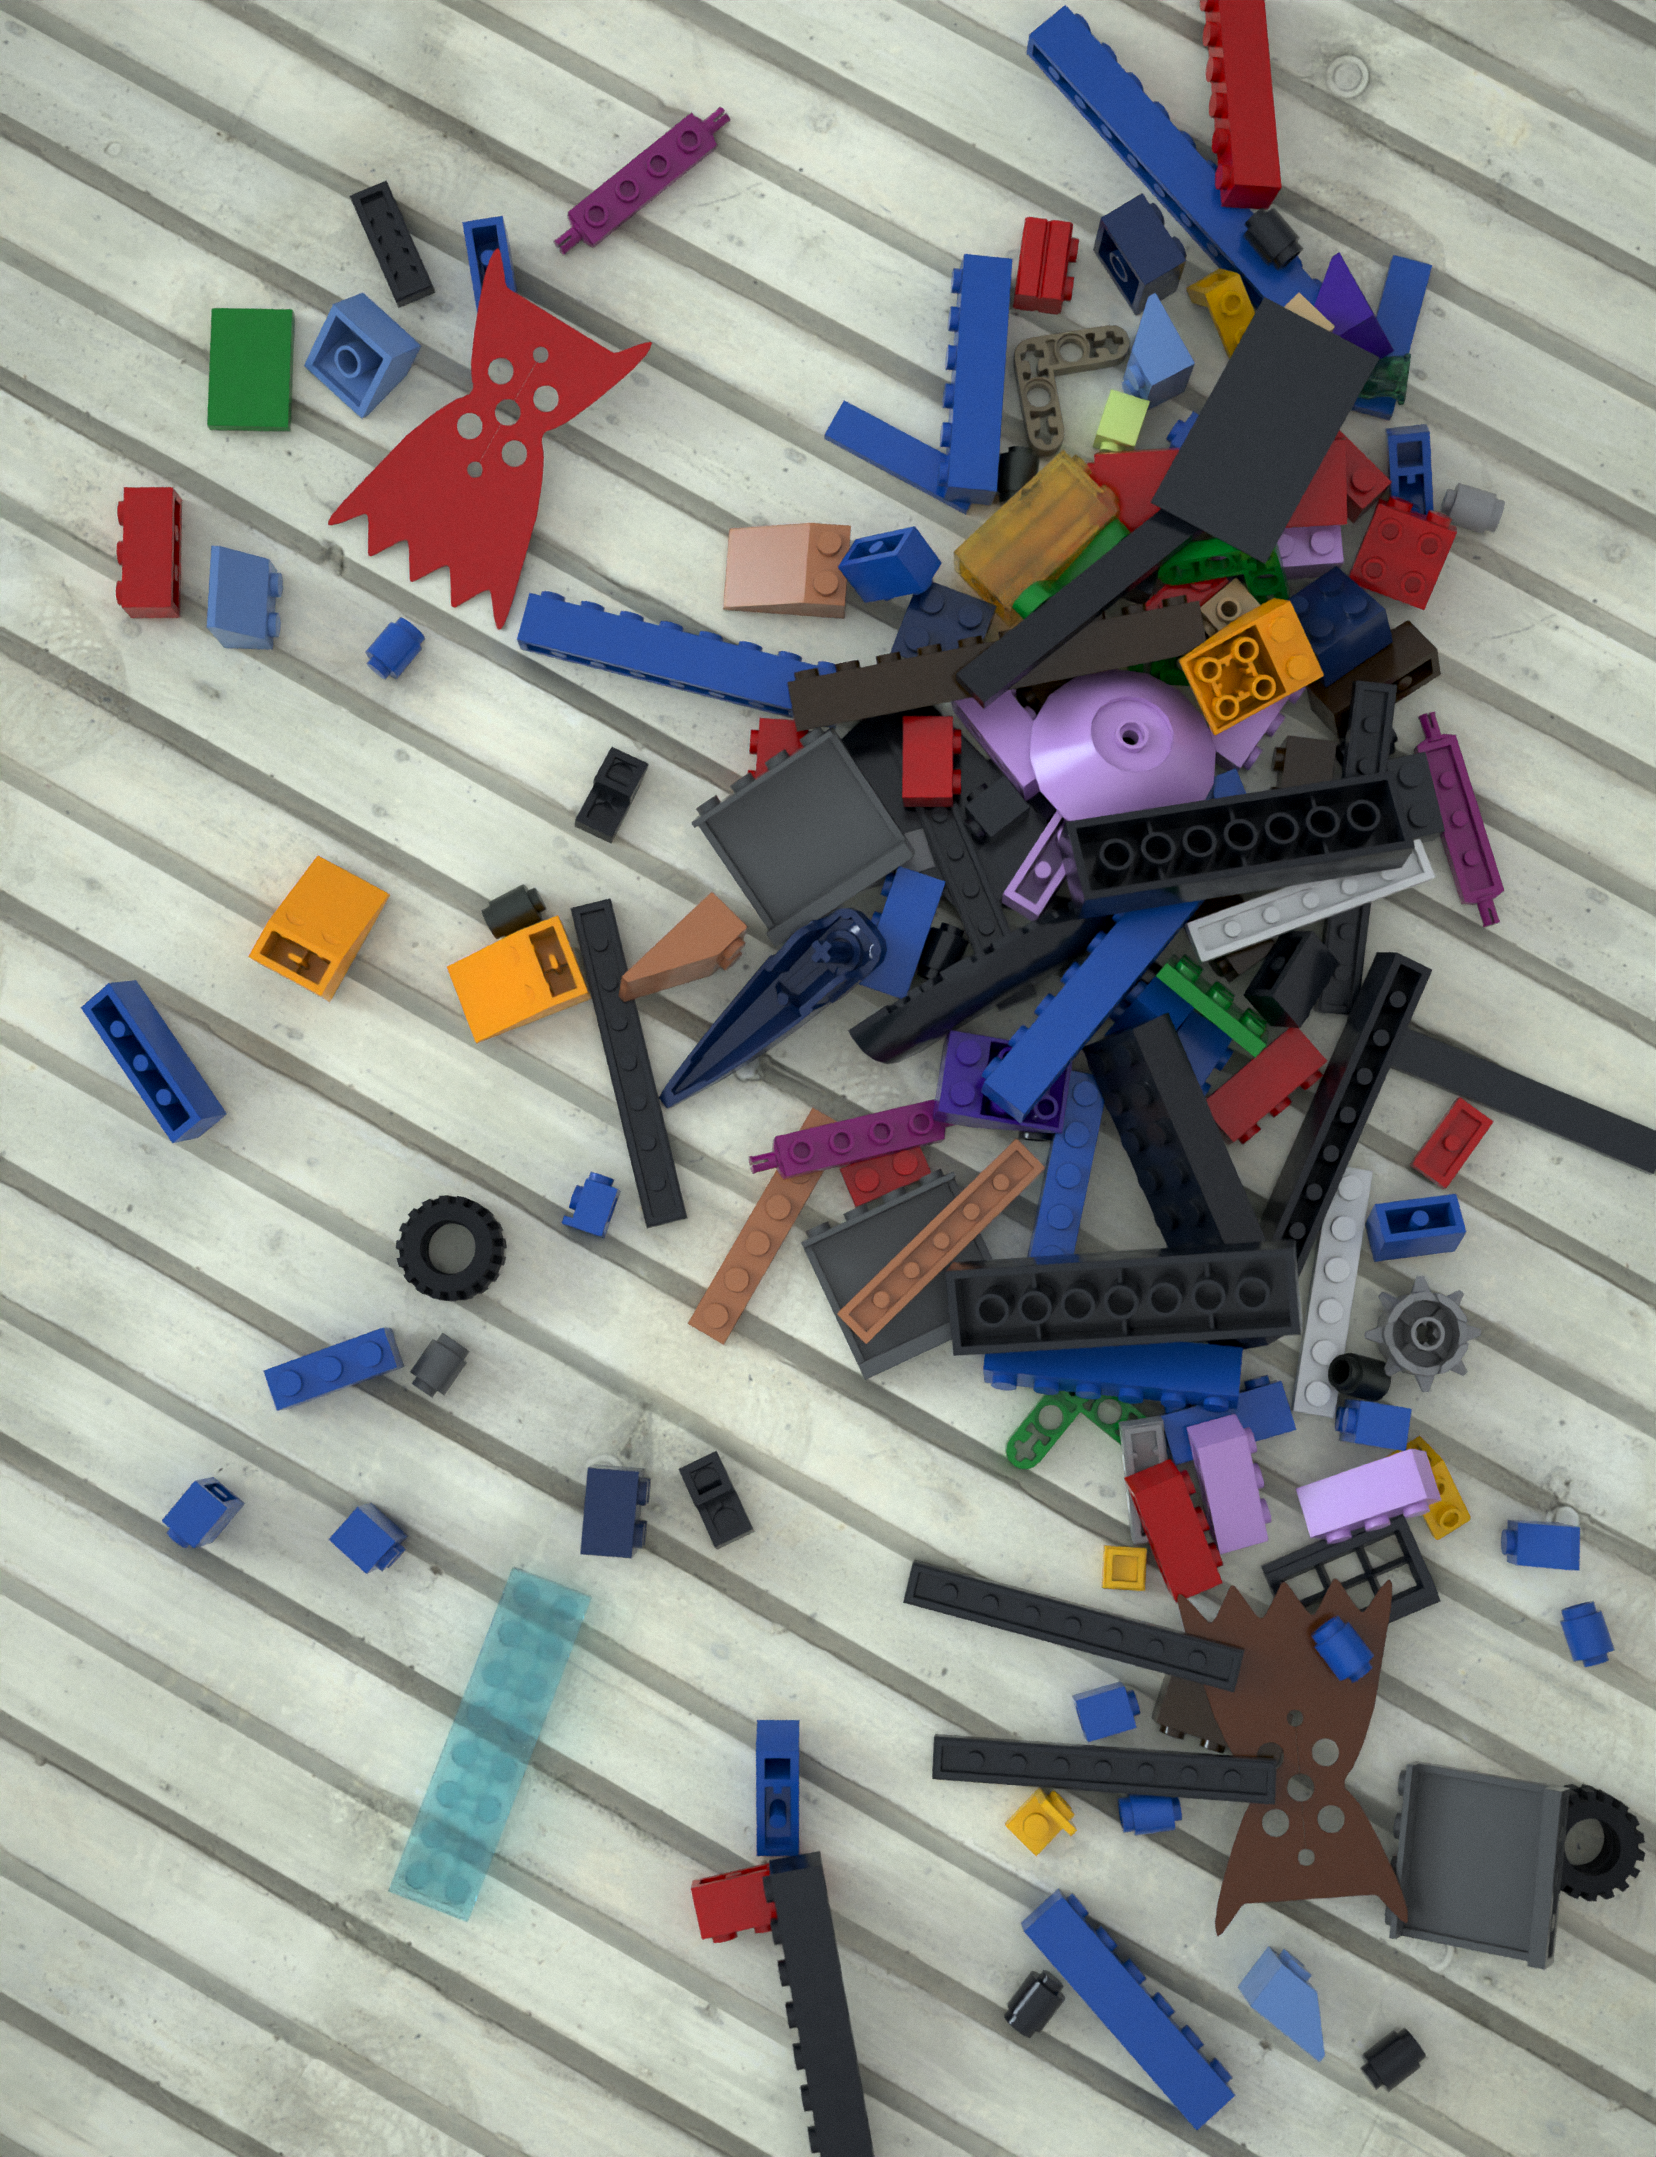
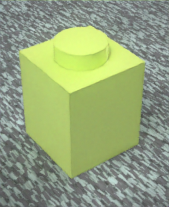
(1120, 422)

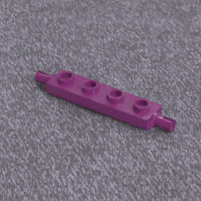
(641, 180)
(1464, 834)
(852, 1141)

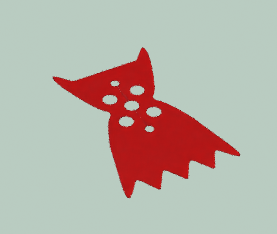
(424, 483)

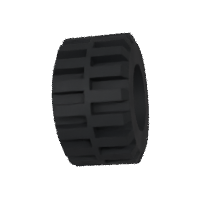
(415, 1248)
(1619, 1848)

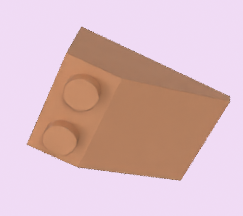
(787, 569)
(690, 951)

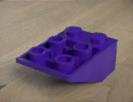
(960, 1087)

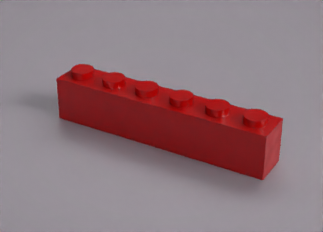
(1241, 103)

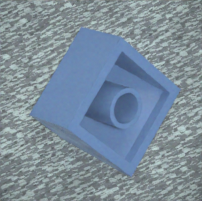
(361, 353)
(1158, 360)
(243, 599)
(1283, 1995)

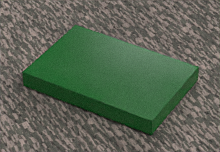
(251, 369)

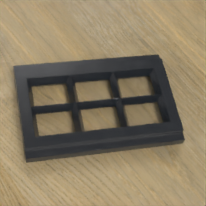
(1320, 1553)

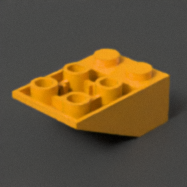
(1250, 664)
(319, 928)
(519, 980)

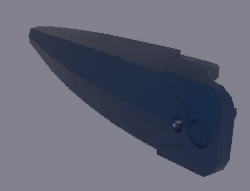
(784, 994)

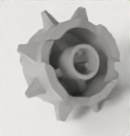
(1445, 1333)

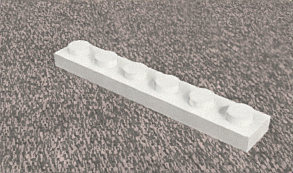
(1300, 906)
(1331, 1294)

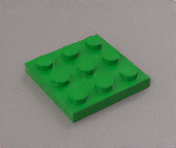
(1215, 1003)

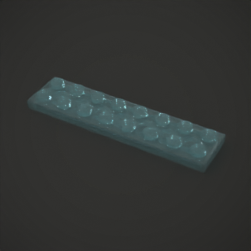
(490, 1744)

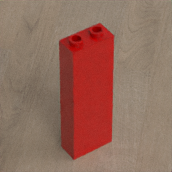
(1138, 474)

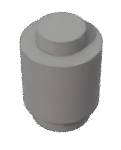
(1472, 508)

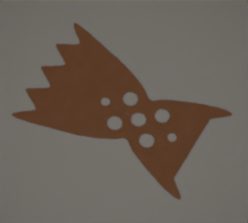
(1282, 1675)

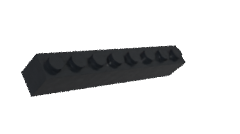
(1343, 1101)
(818, 2007)

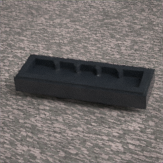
(392, 244)

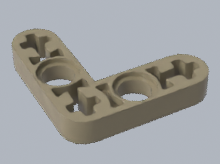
(1053, 365)

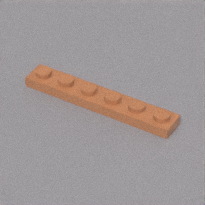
(941, 1241)
(755, 1248)

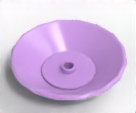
(1089, 767)

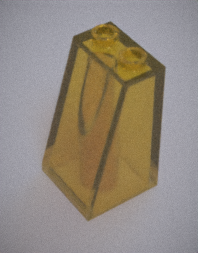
(1035, 533)

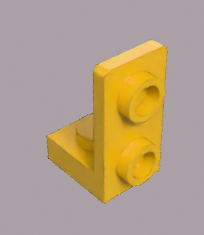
(1227, 303)
(1451, 1511)
(1041, 1820)

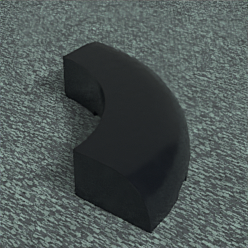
(978, 984)

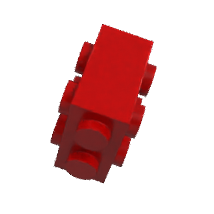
(1403, 552)

